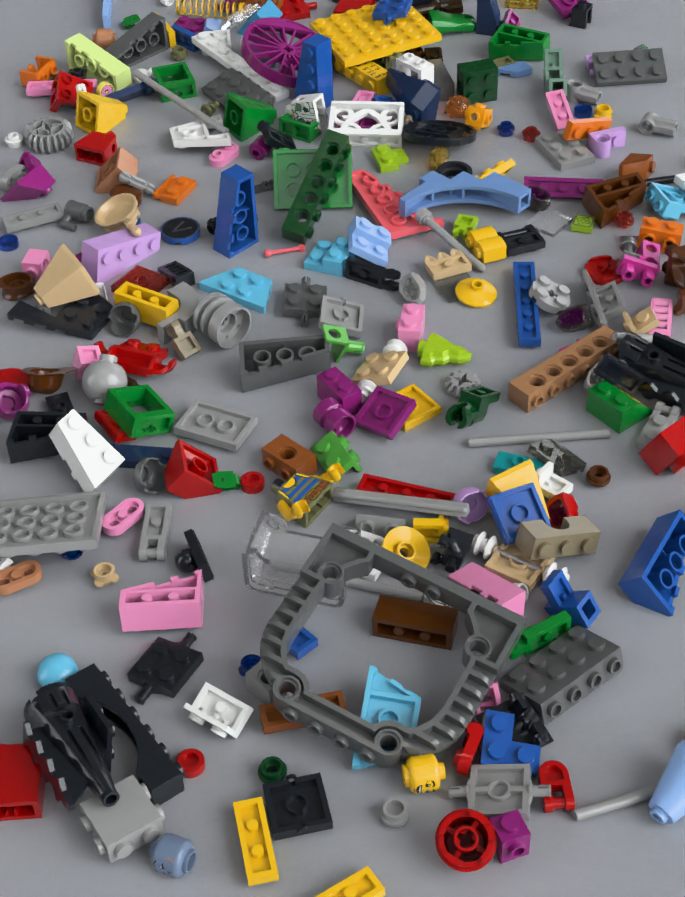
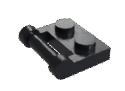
(274, 138)
(522, 240)

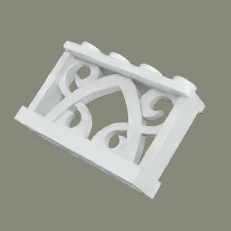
(379, 111)

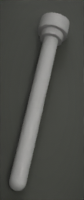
(425, 218)

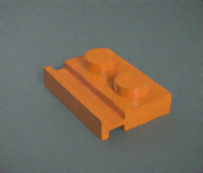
(174, 190)

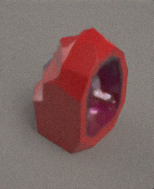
(561, 506)

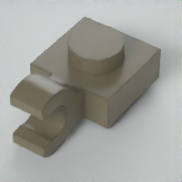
(183, 343)

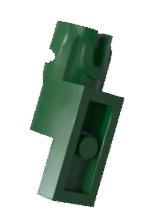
(471, 406)

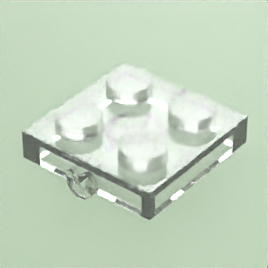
(239, 17)

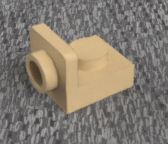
(641, 322)

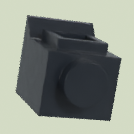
(581, 14)

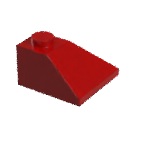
(190, 472)

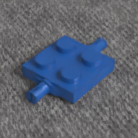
(391, 9)

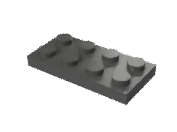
(629, 67)

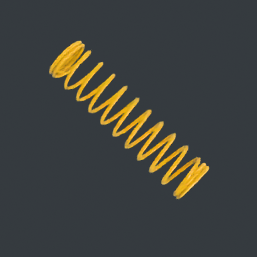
(182, 11)

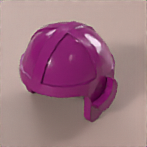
(13, 399)

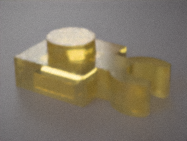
(438, 157)

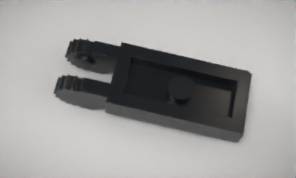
(371, 274)

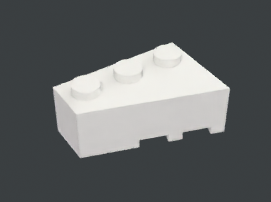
(85, 451)

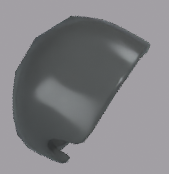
(124, 319)
(150, 476)

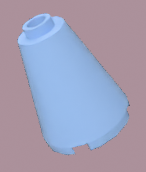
(668, 799)

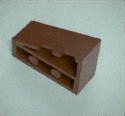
(610, 196)

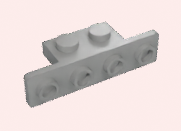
(606, 300)

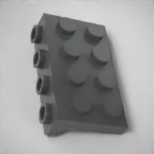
(234, 82)
(564, 672)

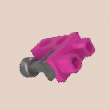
(639, 265)

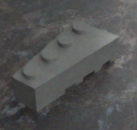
(141, 41)
(281, 360)

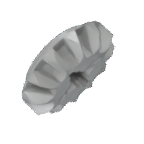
(452, 382)

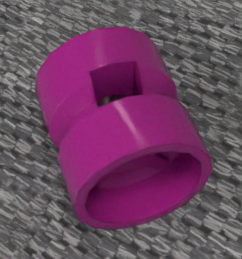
(334, 417)

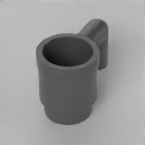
(75, 211)

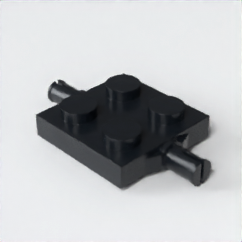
(165, 667)

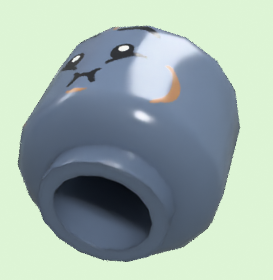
(173, 855)

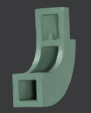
(553, 71)

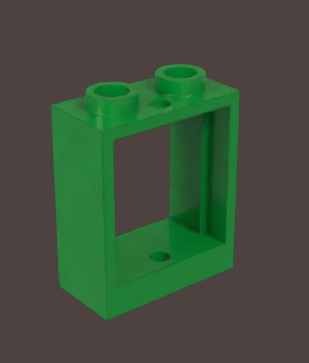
(178, 71)
(158, 413)

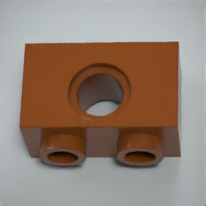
(287, 458)

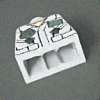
(309, 109)

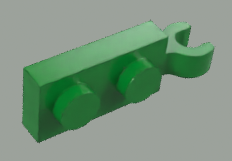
(540, 635)

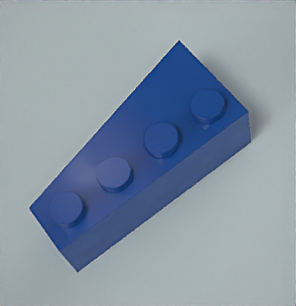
(236, 212)

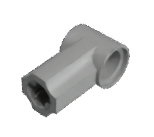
(578, 92)
(658, 125)

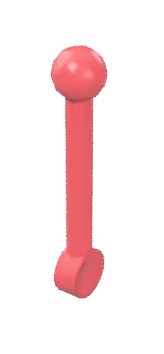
(300, 248)

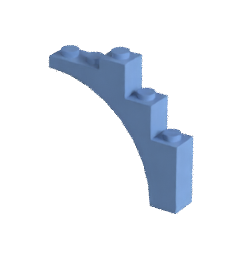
(465, 188)

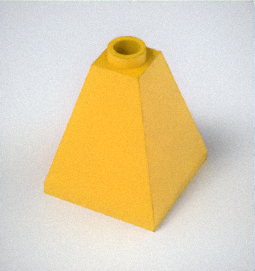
(98, 112)
(515, 477)

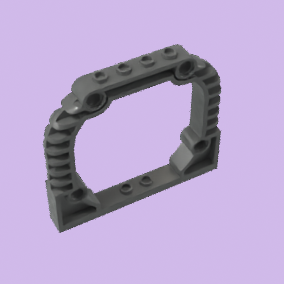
(347, 556)

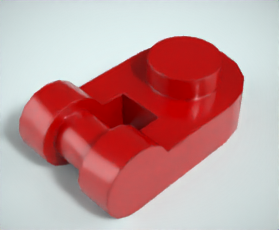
(471, 743)
(558, 777)

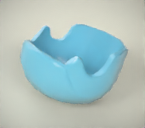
(56, 669)

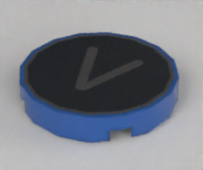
(180, 230)

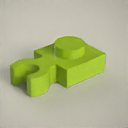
(463, 224)

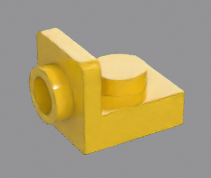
(431, 527)

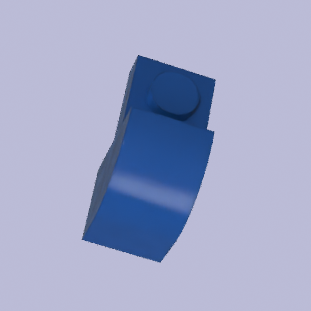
(561, 597)

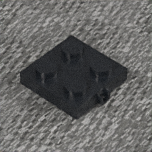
(297, 806)

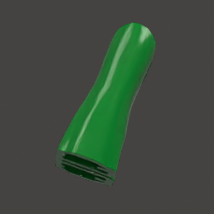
(450, 23)

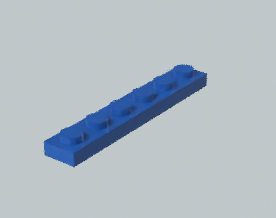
(526, 310)

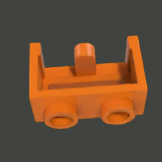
(45, 70)

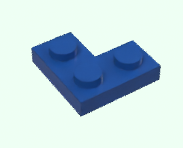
(498, 744)

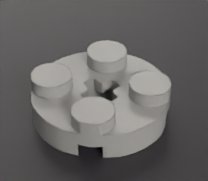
(550, 295)

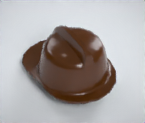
(46, 379)

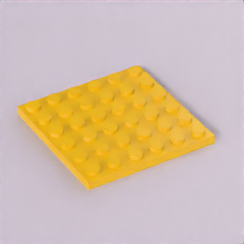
(361, 39)

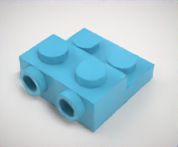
(666, 200)
(329, 257)

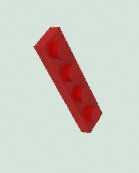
(385, 485)

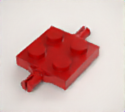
(296, 9)

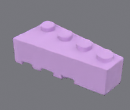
(118, 251)

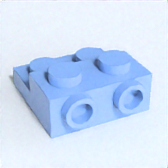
(369, 241)

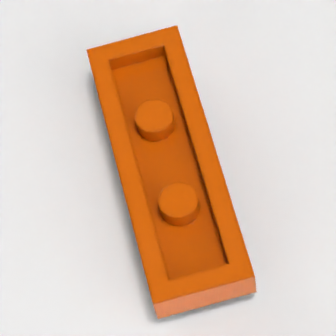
(580, 128)

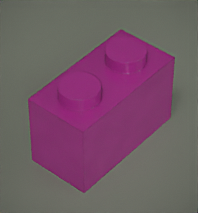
(336, 385)

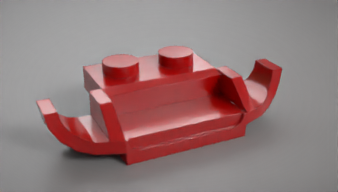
(139, 357)

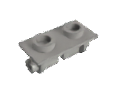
(378, 524)

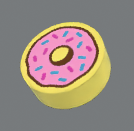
(104, 88)

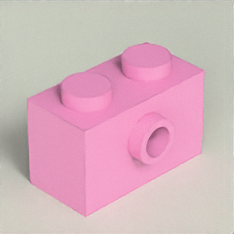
(411, 325)

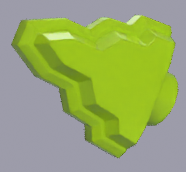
(439, 352)

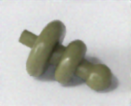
(210, 108)

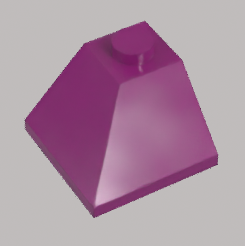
(30, 186)

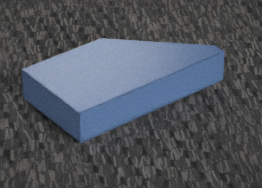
(212, 24)
(516, 69)

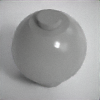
(101, 376)

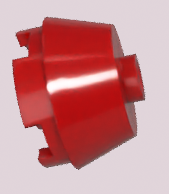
(466, 840)

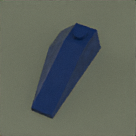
(487, 17)
(418, 95)

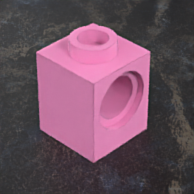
(35, 262)
(83, 357)

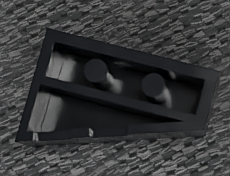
(30, 435)

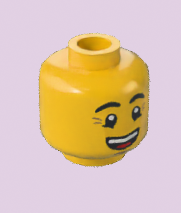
(423, 773)

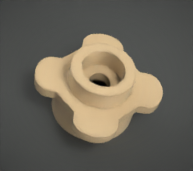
(104, 574)

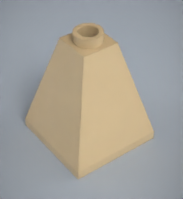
(64, 280)

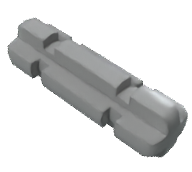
(136, 182)

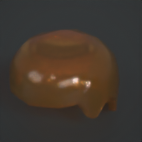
(456, 106)

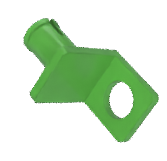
(341, 343)

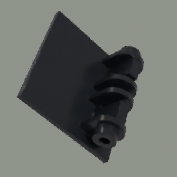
(527, 724)

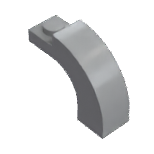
(188, 301)

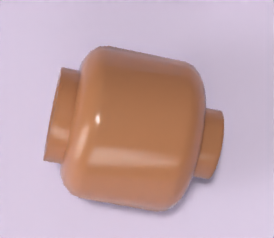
(103, 37)

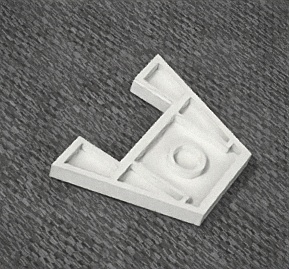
(197, 135)

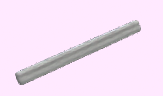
(401, 502)

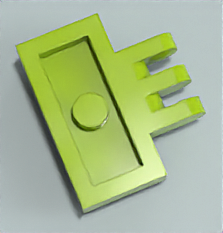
(388, 159)

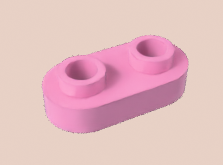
(224, 155)
(123, 516)

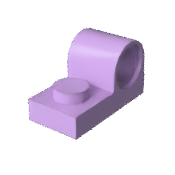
(603, 141)

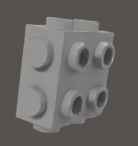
(124, 825)

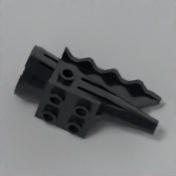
(660, 363)
(71, 744)

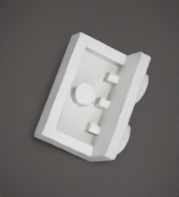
(220, 710)

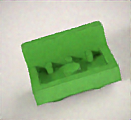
(335, 449)

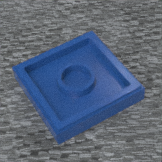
(516, 506)

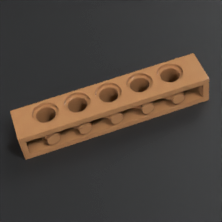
(561, 370)

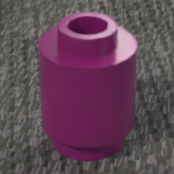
(259, 149)

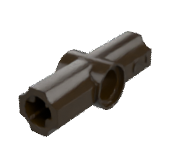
(451, 6)

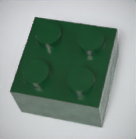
(478, 80)

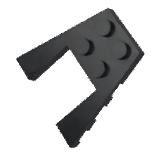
(78, 318)

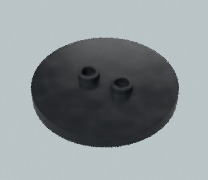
(439, 133)

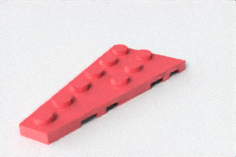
(384, 206)

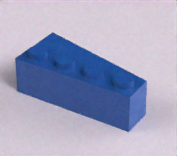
(315, 68)

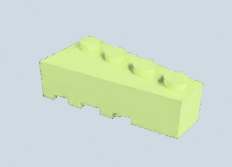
(99, 64)

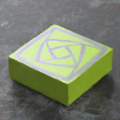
(583, 223)

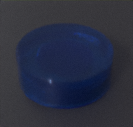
(583, 111)
(9, 243)

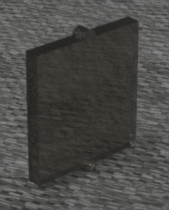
(447, 286)

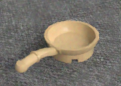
(119, 213)

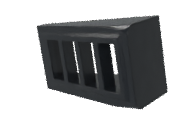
(177, 273)

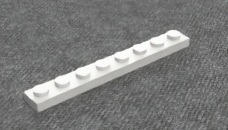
(230, 59)

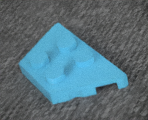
(242, 287)
(385, 702)

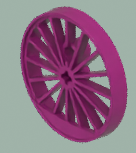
(275, 48)

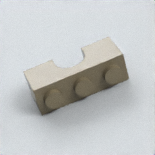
(541, 541)

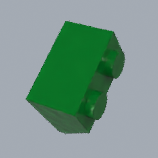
(615, 407)

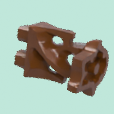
(675, 274)

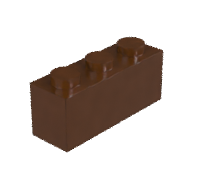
(415, 622)

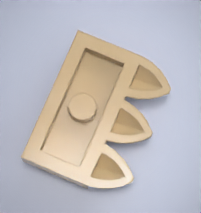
(447, 265)

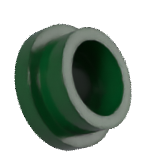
(272, 764)

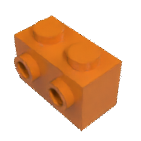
(660, 232)

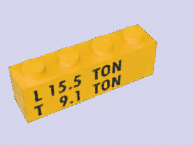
(367, 75)

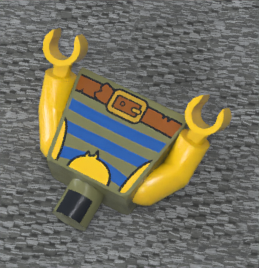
(306, 495)

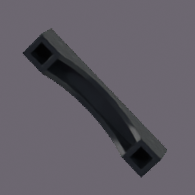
(154, 766)

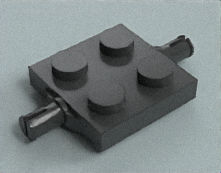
(303, 300)

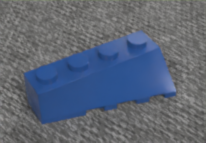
(657, 565)

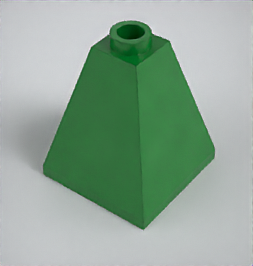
(244, 114)

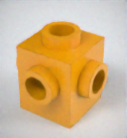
(478, 116)

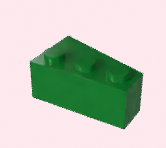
(518, 43)

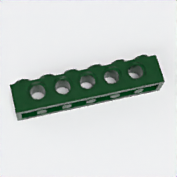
(331, 143)

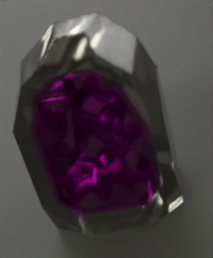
(539, 199)
(575, 318)

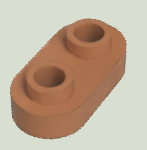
(19, 576)

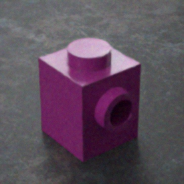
(512, 836)

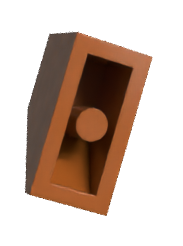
(637, 163)

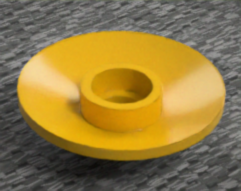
(475, 292)
(410, 542)

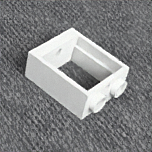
(411, 62)

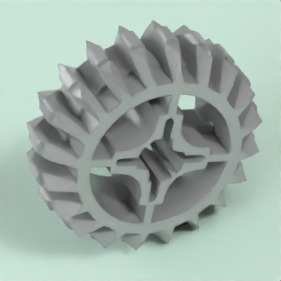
(48, 135)

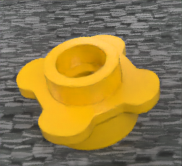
(603, 110)

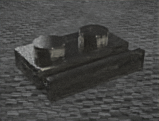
(564, 460)

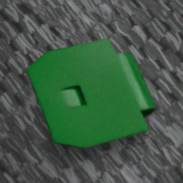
(130, 20)
(229, 482)

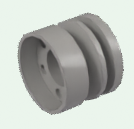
(222, 320)

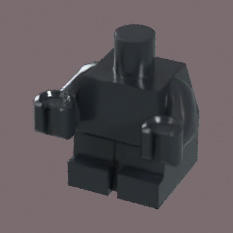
(456, 545)

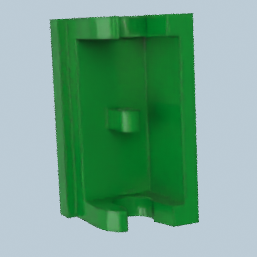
(297, 129)

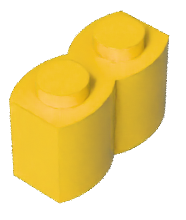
(486, 244)

